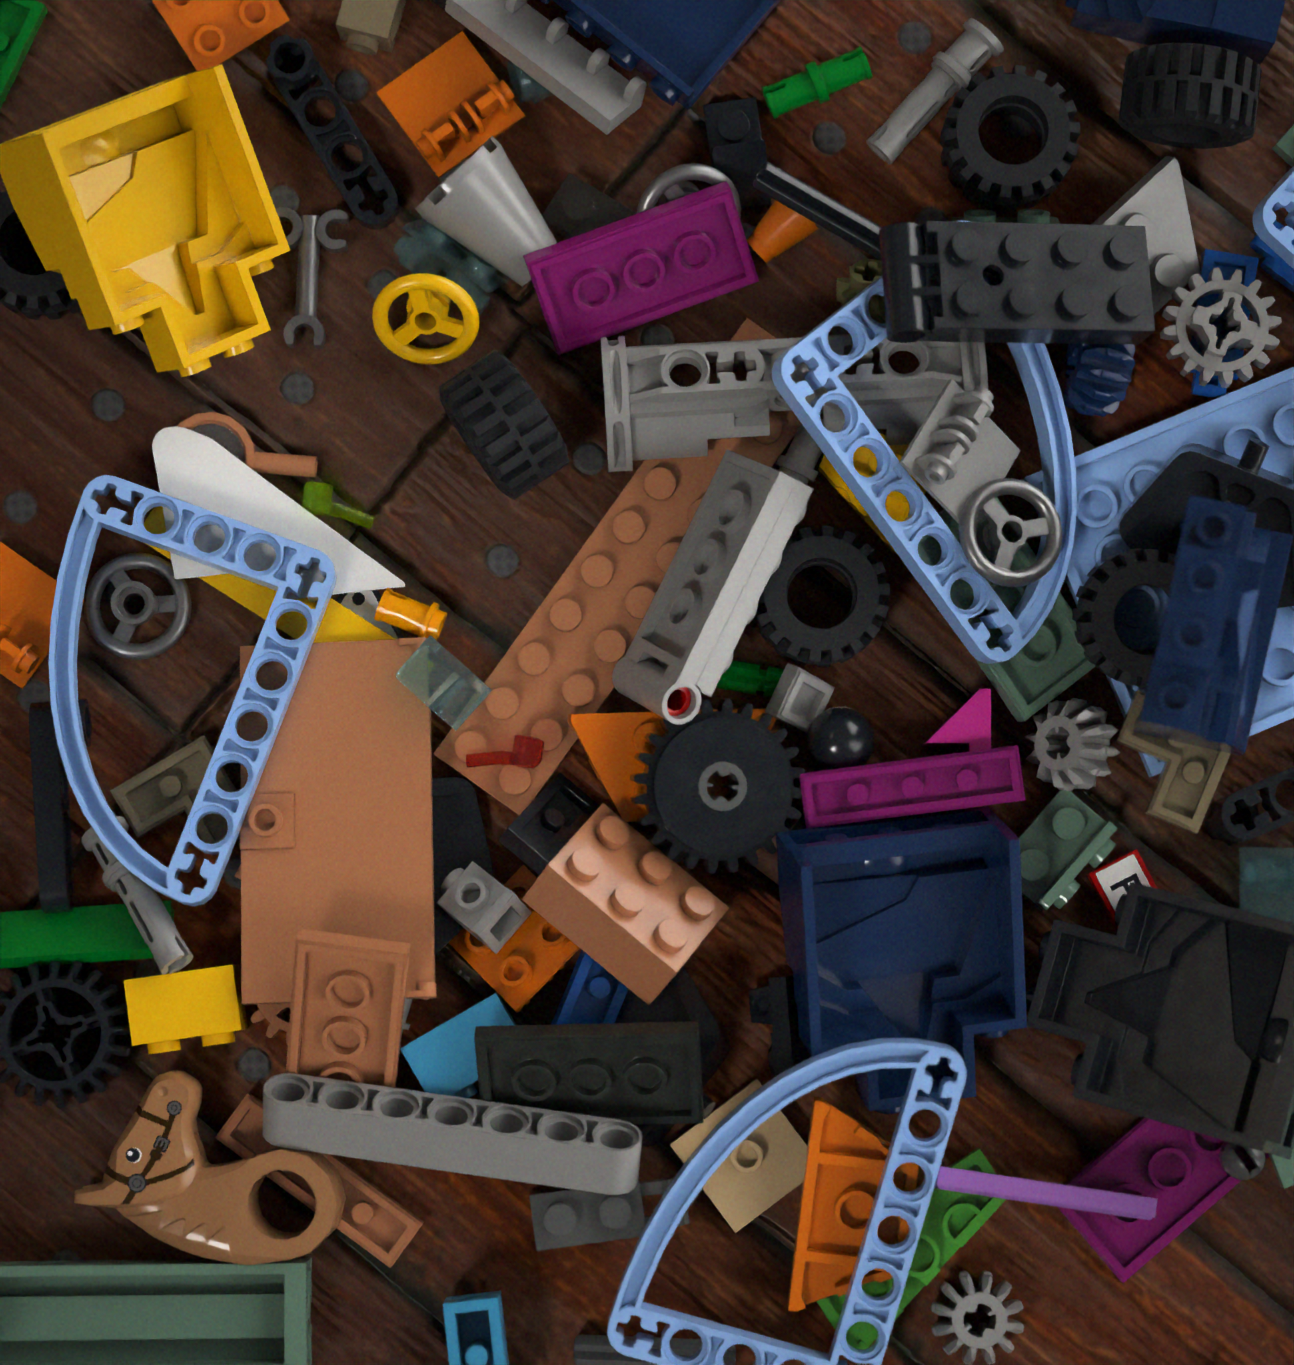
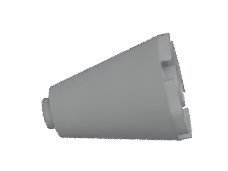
(489, 211)

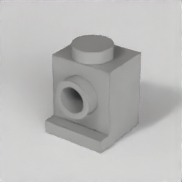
(482, 905)

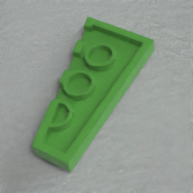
(947, 1226)

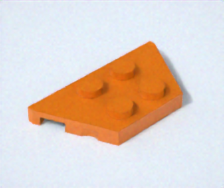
(611, 746)
(835, 1204)

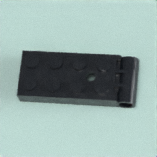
(1045, 278)

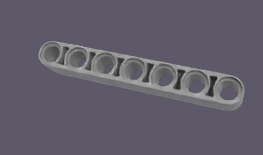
(451, 1133)

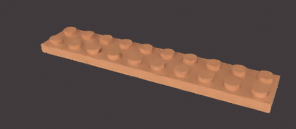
(594, 611)

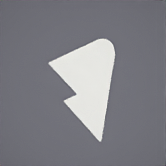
(211, 477)

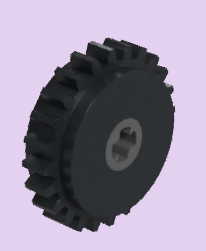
(718, 825)

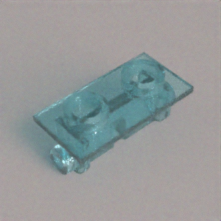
(434, 250)

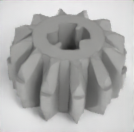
(1072, 744)
(986, 1333)

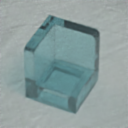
(442, 683)

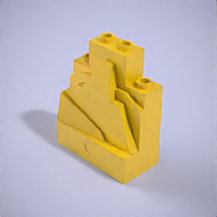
(154, 216)

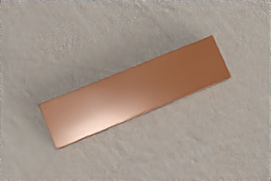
(368, 1213)

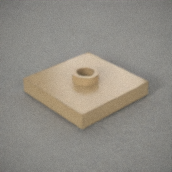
(757, 1170)

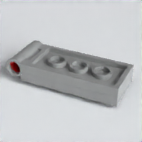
(711, 588)

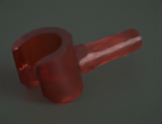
(525, 753)

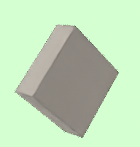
(799, 698)

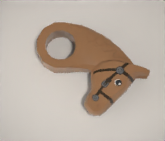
(206, 1209)

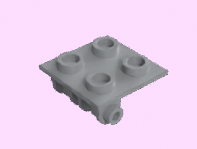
(959, 448)

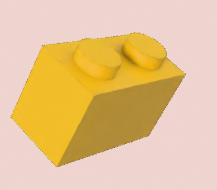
(185, 1006)

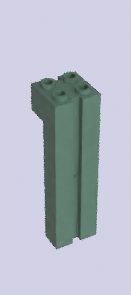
(155, 1312)

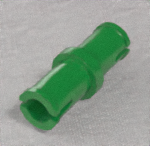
(817, 82)

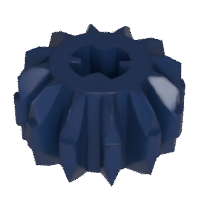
(1096, 377)

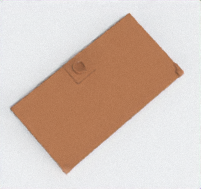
(339, 816)

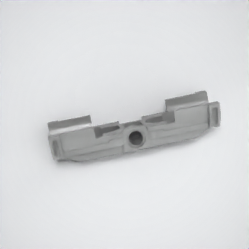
(661, 420)

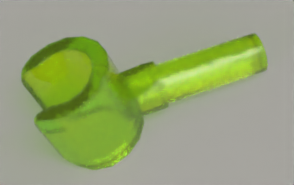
(318, 501)

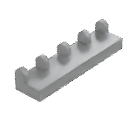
(553, 58)

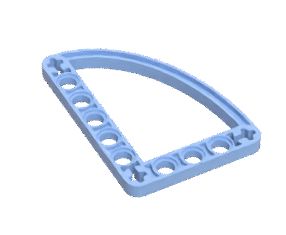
(904, 536)
(249, 698)
(873, 1251)

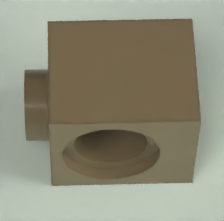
(369, 24)

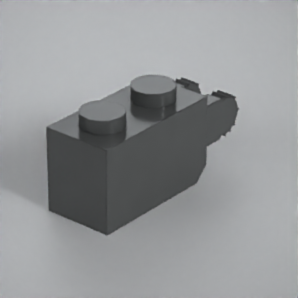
(582, 1217)

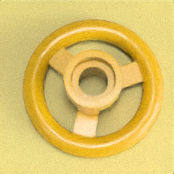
(427, 313)

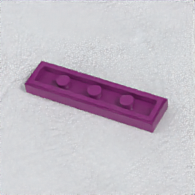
(912, 786)

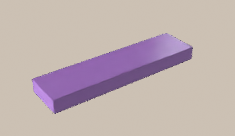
(1046, 1193)

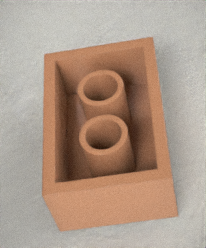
(625, 903)

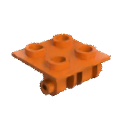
(219, 28)
(450, 104)
(24, 616)
(527, 957)

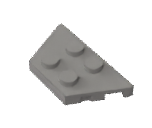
(1160, 206)

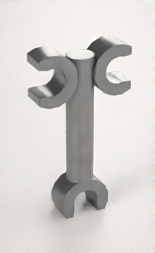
(309, 233)

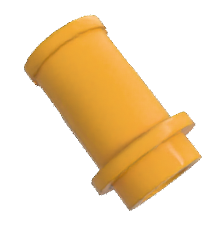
(410, 614)

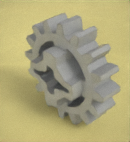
(1199, 322)

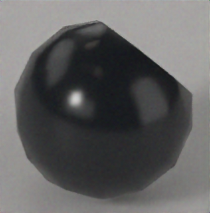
(840, 739)

